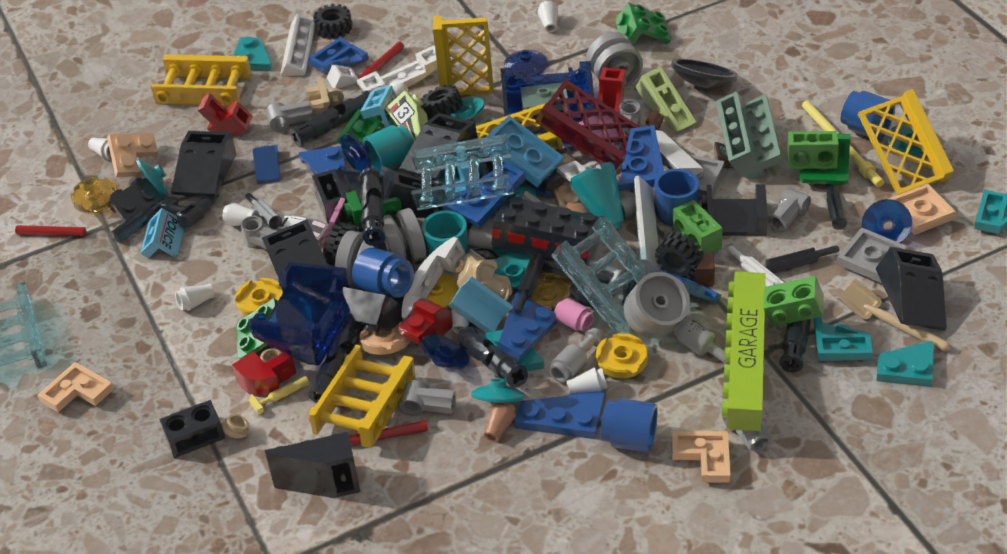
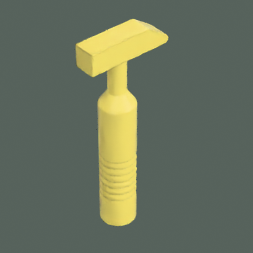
(279, 394)

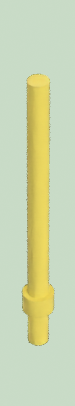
(864, 167)

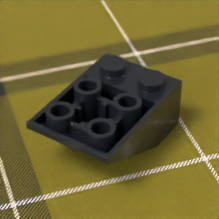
(439, 131)
(203, 163)
(332, 186)
(401, 186)
(293, 245)
(914, 287)
(315, 466)

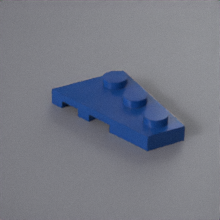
(641, 158)
(479, 211)
(525, 329)
(563, 415)

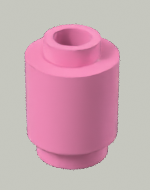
(574, 315)

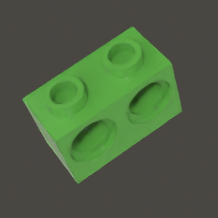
(811, 146)
(699, 225)
(793, 301)

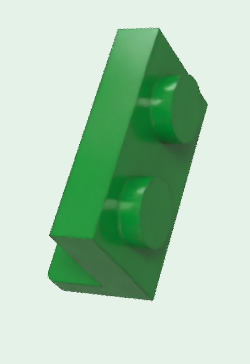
(362, 127)

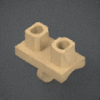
(321, 99)

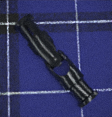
(329, 119)
(372, 207)
(795, 345)
(341, 346)
(495, 358)

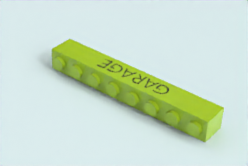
(746, 352)

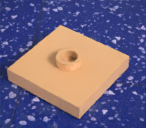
(926, 208)

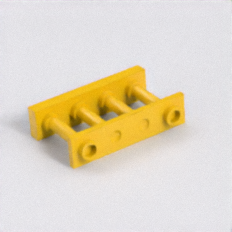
(201, 66)
(378, 410)

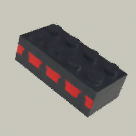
(541, 228)

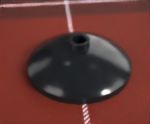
(703, 74)

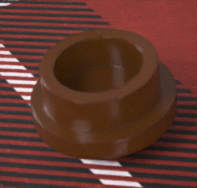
(655, 119)

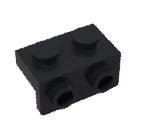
(134, 198)

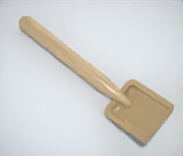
(865, 303)

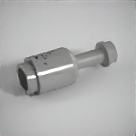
(698, 339)
(574, 357)

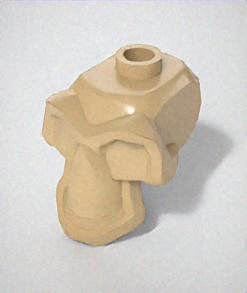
(482, 271)

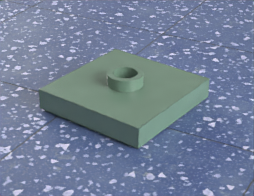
(540, 94)

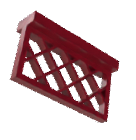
(581, 136)

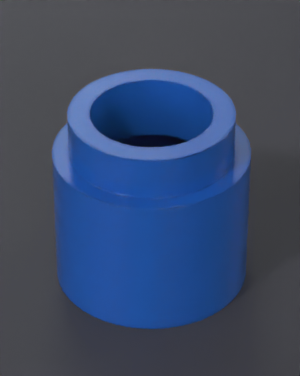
(860, 101)
(672, 190)
(382, 273)
(629, 424)

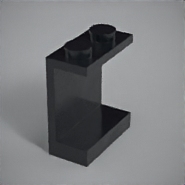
(739, 216)

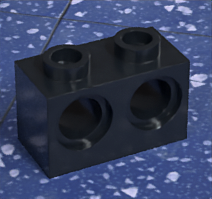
(192, 428)

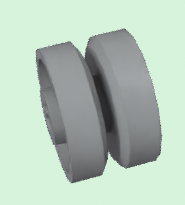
(616, 52)
(404, 235)
(349, 248)
(656, 305)

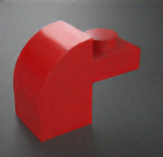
(229, 119)
(426, 320)
(261, 377)

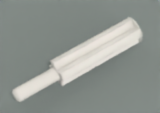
(749, 264)

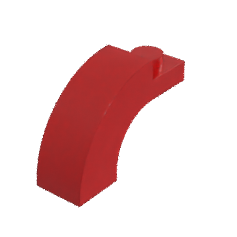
(612, 87)

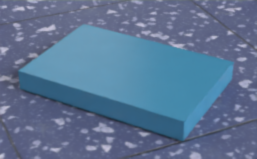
(528, 151)

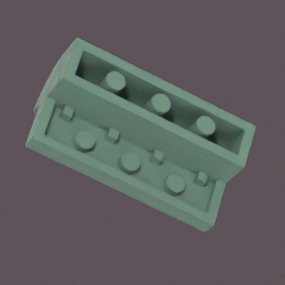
(749, 134)

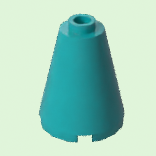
(600, 192)

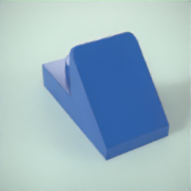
(266, 164)

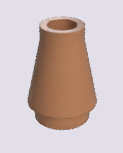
(499, 420)

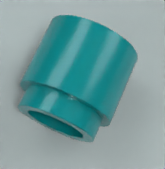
(389, 147)
(443, 226)

